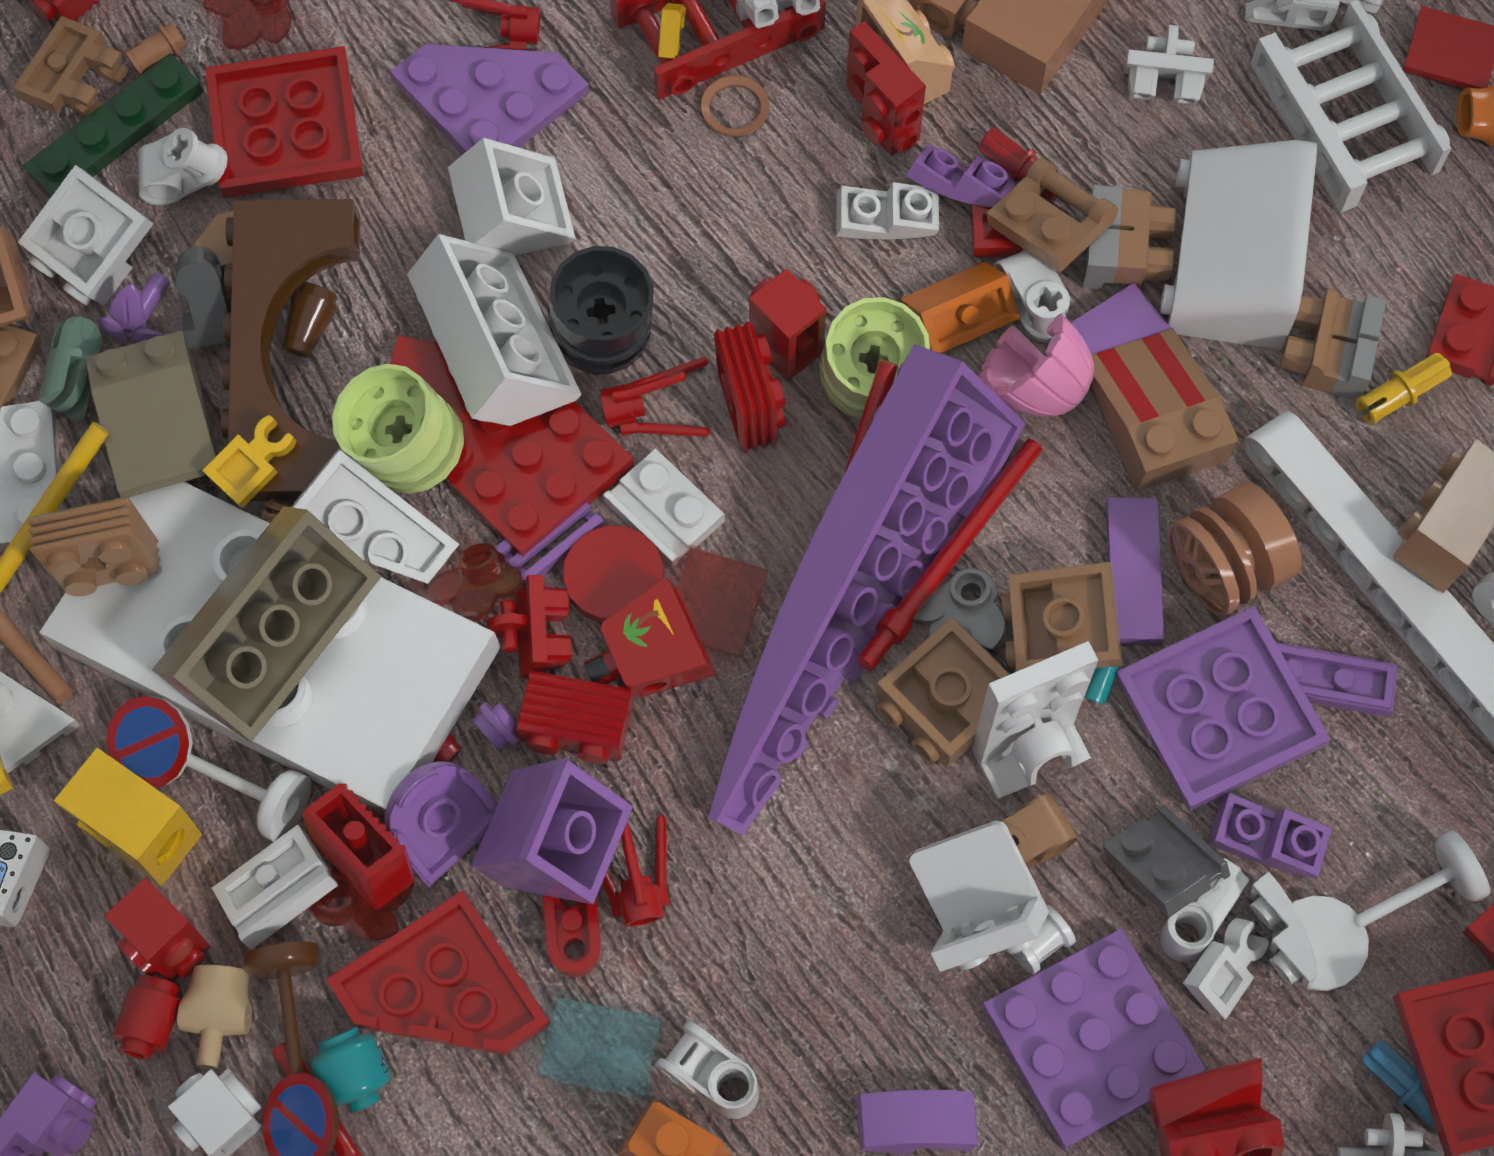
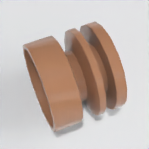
(1234, 548)

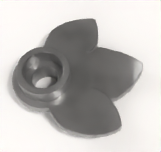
(978, 617)

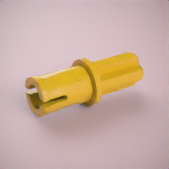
(1404, 387)

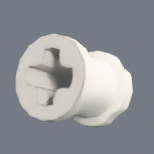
(1051, 937)

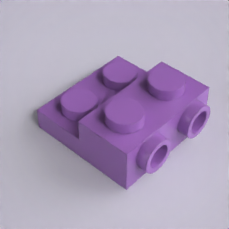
(46, 1118)

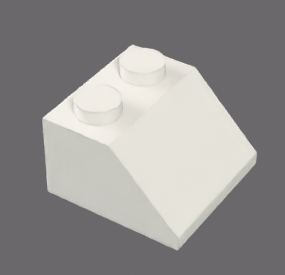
(510, 198)

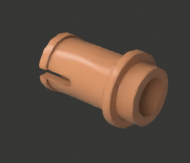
(155, 48)

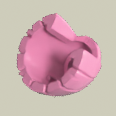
(1038, 382)

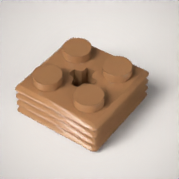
(95, 546)

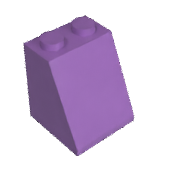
(553, 832)

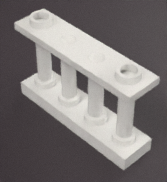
(1301, 109)

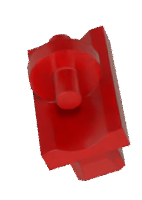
(527, 623)

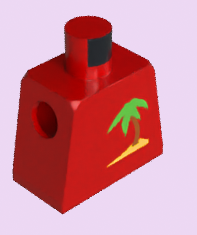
(651, 644)

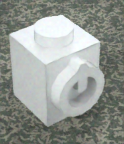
(215, 1113)

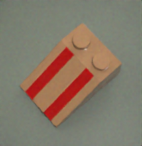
(1161, 410)

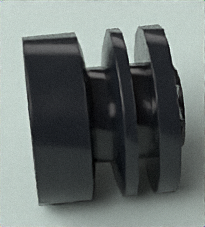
(605, 286)

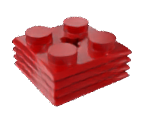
(748, 386)

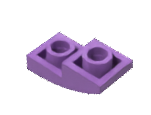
(979, 185)
(1269, 837)
(915, 1120)

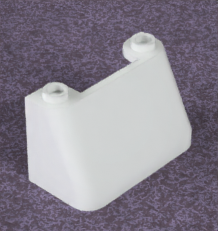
(1242, 242)

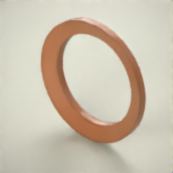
(734, 81)

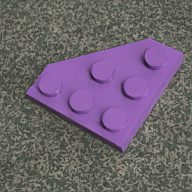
(488, 91)

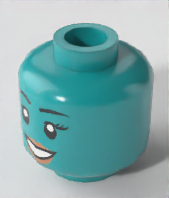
(352, 1068)

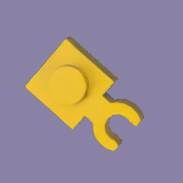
(244, 467)

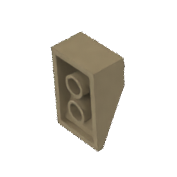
(154, 413)

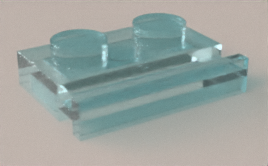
(600, 1047)

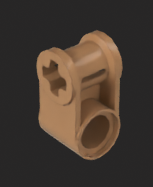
(1040, 830)

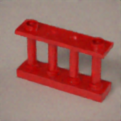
(716, 54)

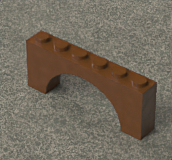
(273, 254)

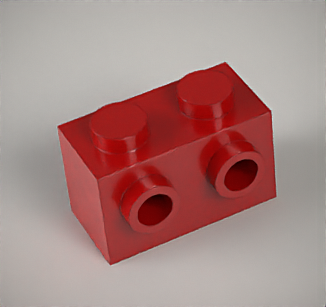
(790, 319)
(156, 933)

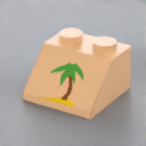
(910, 38)

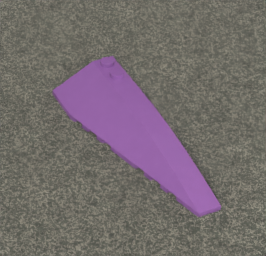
(900, 500)

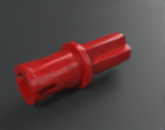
(1011, 157)

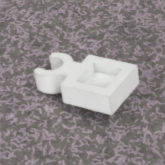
(1222, 969)

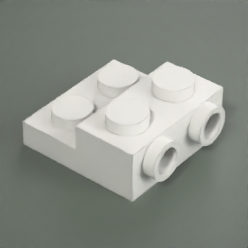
(85, 237)

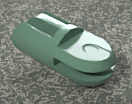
(66, 376)

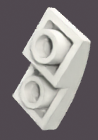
(892, 214)
(1292, 947)

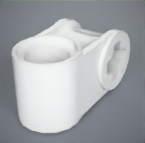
(178, 167)
(1036, 292)
(701, 1066)

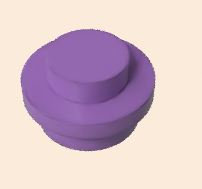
(497, 724)

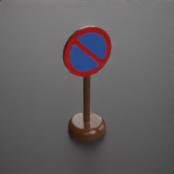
(301, 1108)

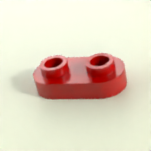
(568, 926)

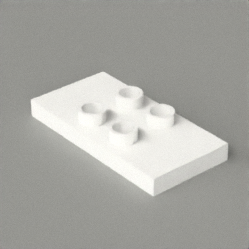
(360, 713)

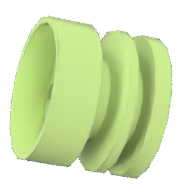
(860, 332)
(398, 428)

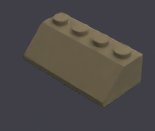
(267, 622)

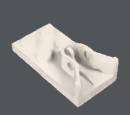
(1032, 719)

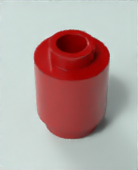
(147, 1017)

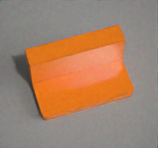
(964, 306)

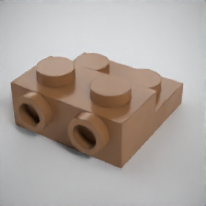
(1062, 610)
(940, 692)

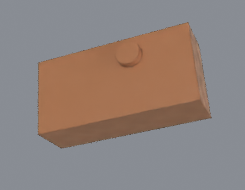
(1028, 36)

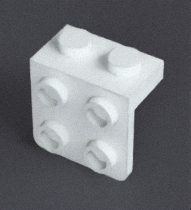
(979, 895)

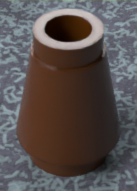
(308, 317)

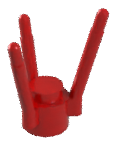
(518, 22)
(625, 403)
(640, 900)

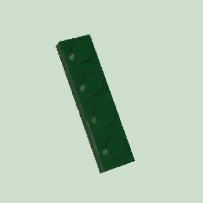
(116, 124)

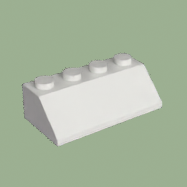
(491, 331)

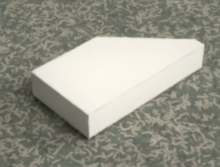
(1293, 13)

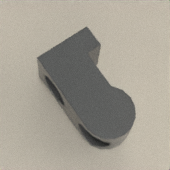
(202, 284)

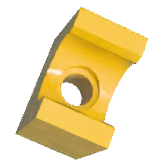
(129, 816)

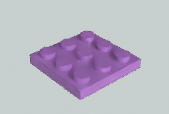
(1222, 708)
(1091, 1037)

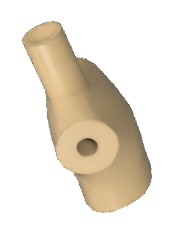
(215, 1007)

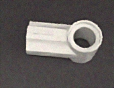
(1204, 915)

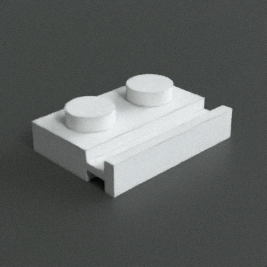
(664, 507)
(274, 887)

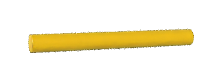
(52, 498)

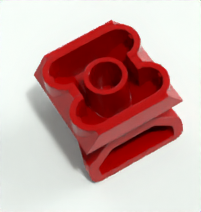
(1216, 1114)

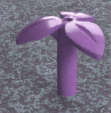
(133, 311)

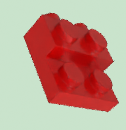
(888, 90)

